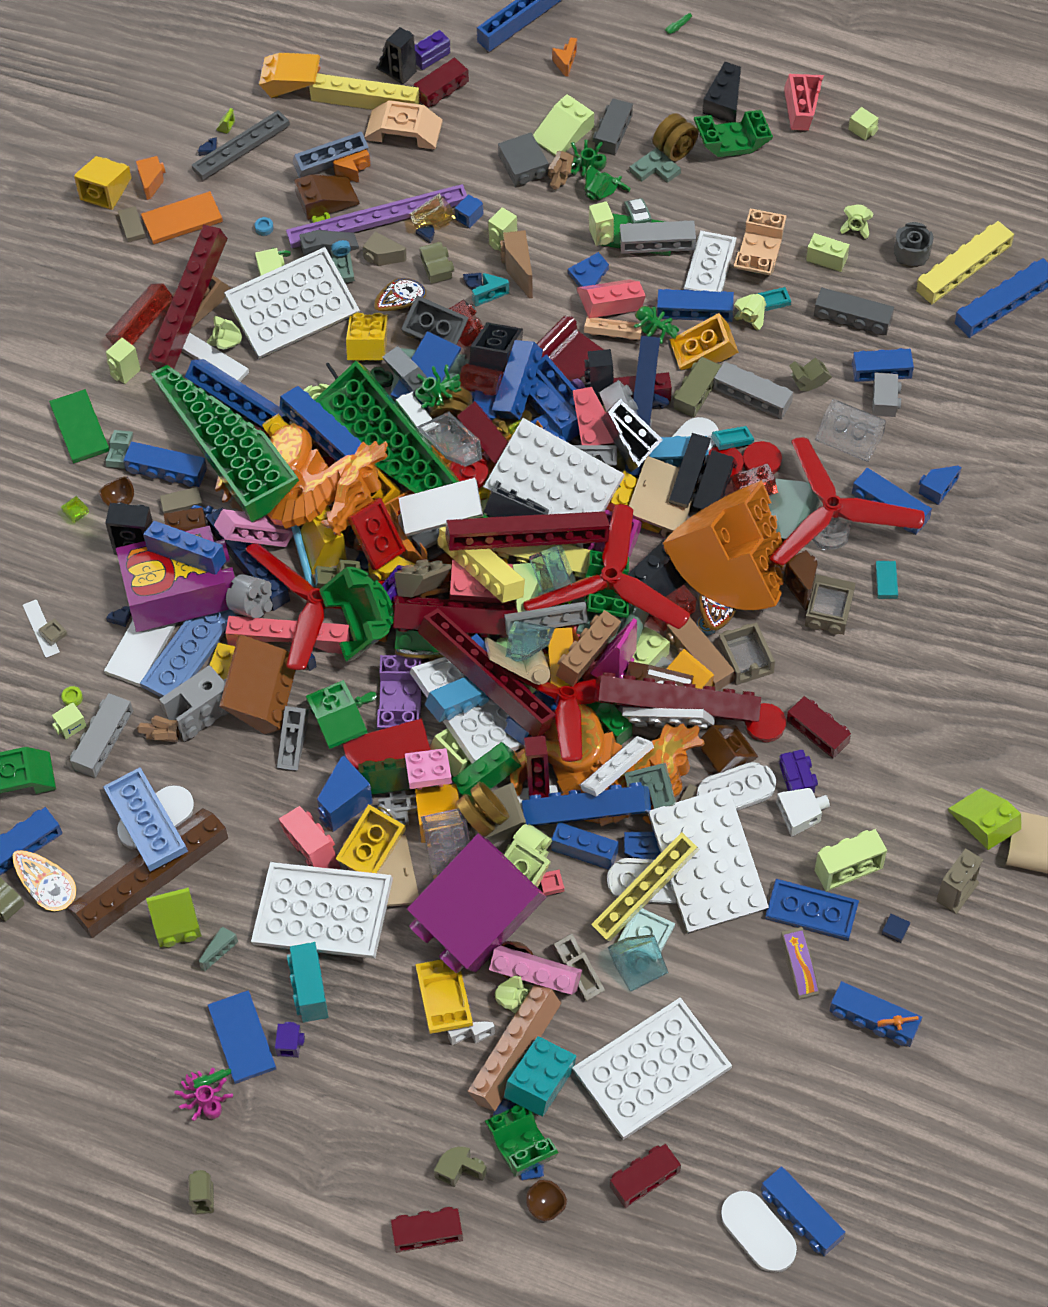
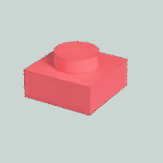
(552, 883)

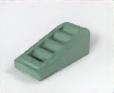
(218, 947)

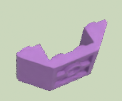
(398, 691)

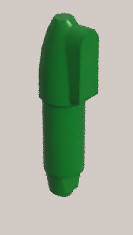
(673, 27)
(209, 1079)

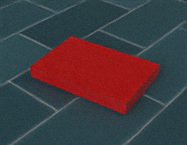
(376, 533)

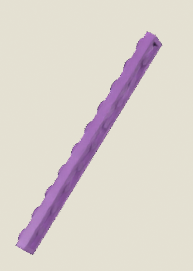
(376, 215)

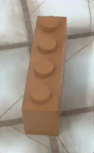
(700, 647)

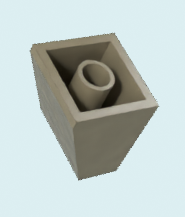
(506, 830)

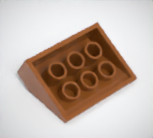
(258, 684)

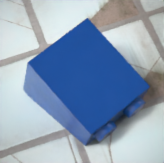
(343, 795)

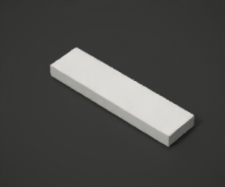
(201, 350)
(616, 766)

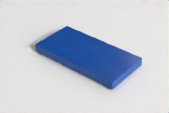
(431, 352)
(812, 909)
(241, 1037)

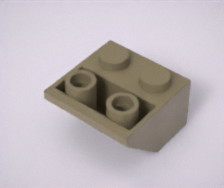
(420, 577)

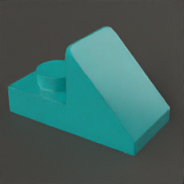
(493, 288)

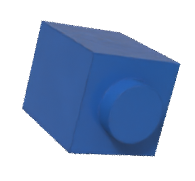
(469, 211)

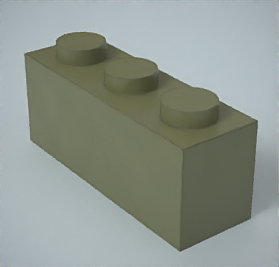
(696, 387)

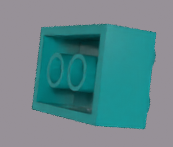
(307, 982)
(540, 1076)

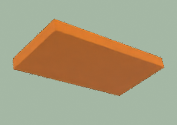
(181, 217)

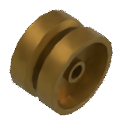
(675, 137)
(460, 402)
(482, 809)

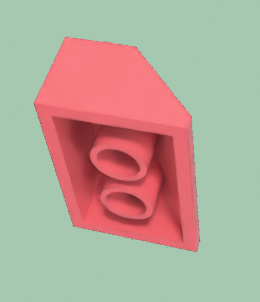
(612, 298)
(467, 588)

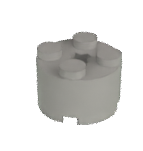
(249, 596)

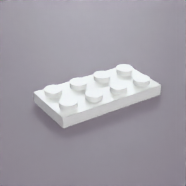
(663, 716)

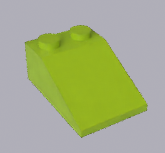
(987, 817)
(174, 917)

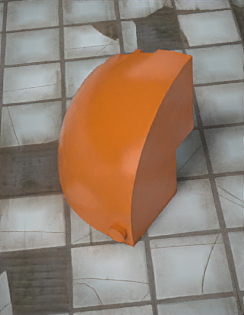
(728, 550)

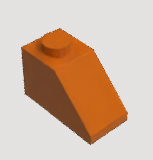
(151, 175)

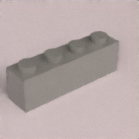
(657, 237)
(753, 390)
(101, 735)

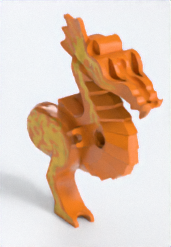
(346, 481)
(601, 747)

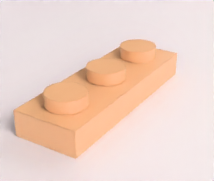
(612, 328)

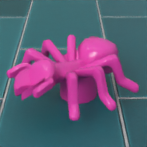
(204, 1097)

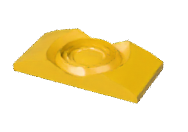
(443, 997)

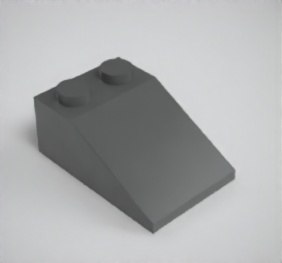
(435, 319)

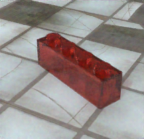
(140, 314)

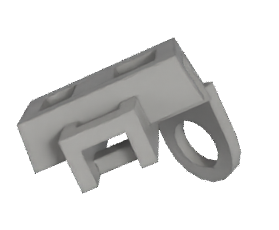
(400, 811)

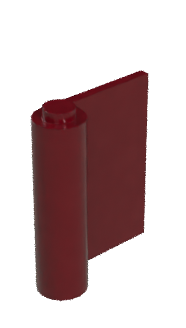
(567, 347)

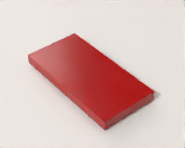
(387, 743)

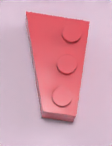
(802, 98)
(589, 418)
(309, 839)

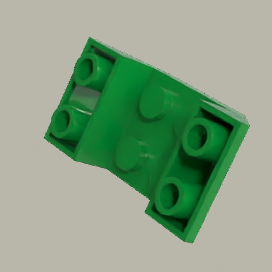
(735, 137)
(605, 598)
(336, 714)
(25, 769)
(520, 1140)

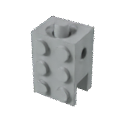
(195, 702)

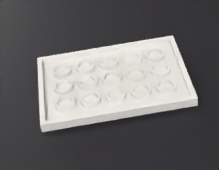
(291, 302)
(554, 472)
(475, 730)
(721, 876)
(323, 906)
(651, 1068)

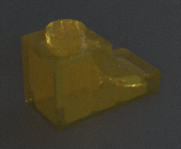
(433, 212)

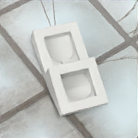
(478, 1031)

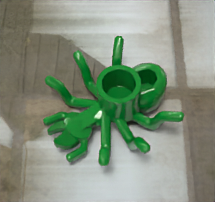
(587, 158)
(651, 323)
(432, 388)

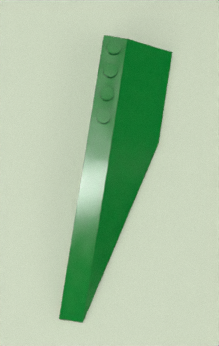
(373, 416)
(234, 448)

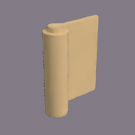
(652, 496)
(533, 669)
(1030, 844)
(400, 867)

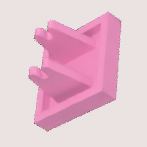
(428, 768)

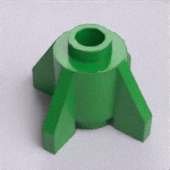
(598, 185)

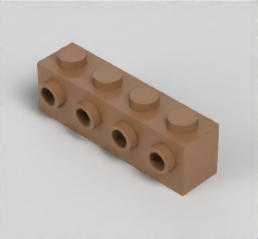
(588, 648)

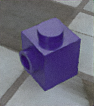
(289, 1040)

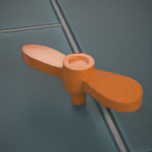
(897, 1021)

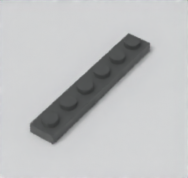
(240, 145)

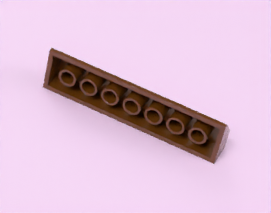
(135, 882)

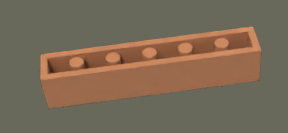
(520, 1034)

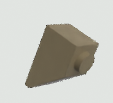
(383, 250)

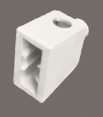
(801, 809)

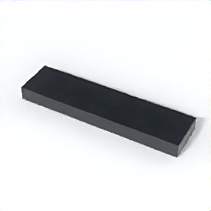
(689, 470)

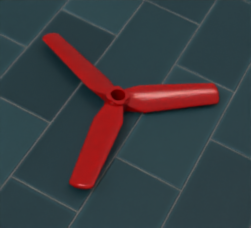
(833, 507)
(611, 577)
(312, 615)
(567, 713)

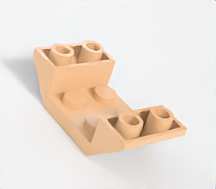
(404, 120)
(761, 242)

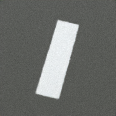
(37, 621)

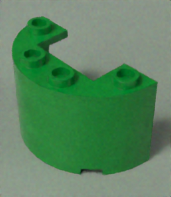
(364, 606)

